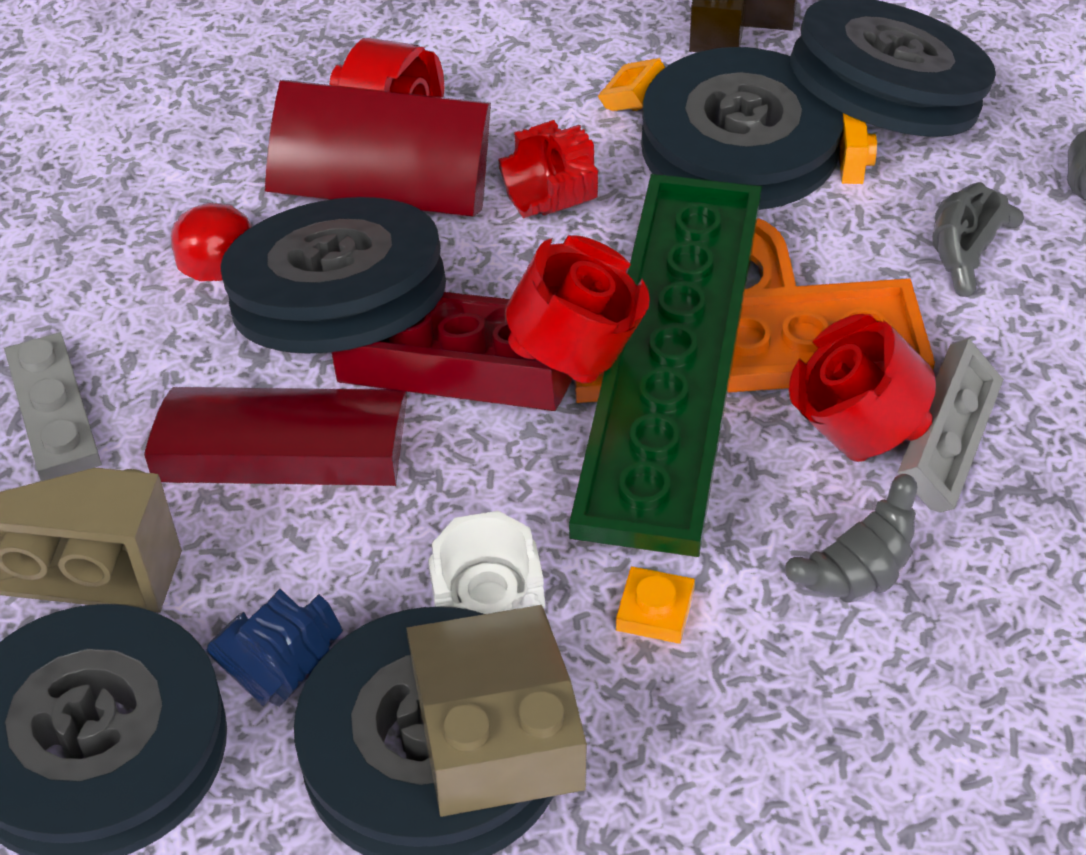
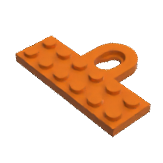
(785, 318)

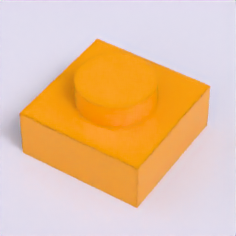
(630, 84)
(856, 150)
(655, 604)

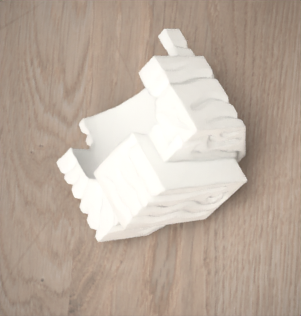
(486, 565)

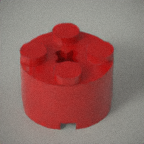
(391, 67)
(575, 307)
(864, 387)

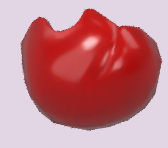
(203, 238)

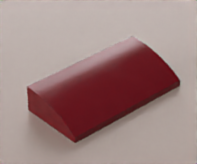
(378, 146)
(456, 354)
(278, 436)

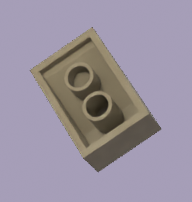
(89, 539)
(497, 710)

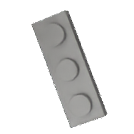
(52, 407)
(960, 412)

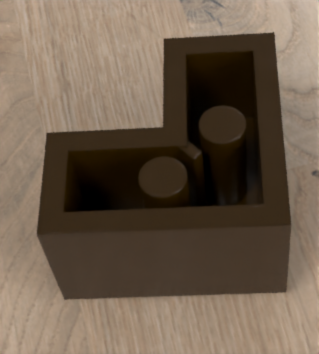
(722, 21)

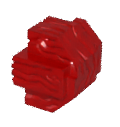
(550, 169)

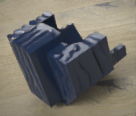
(276, 646)

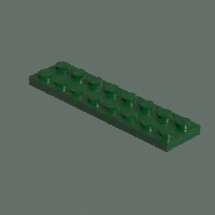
(667, 391)

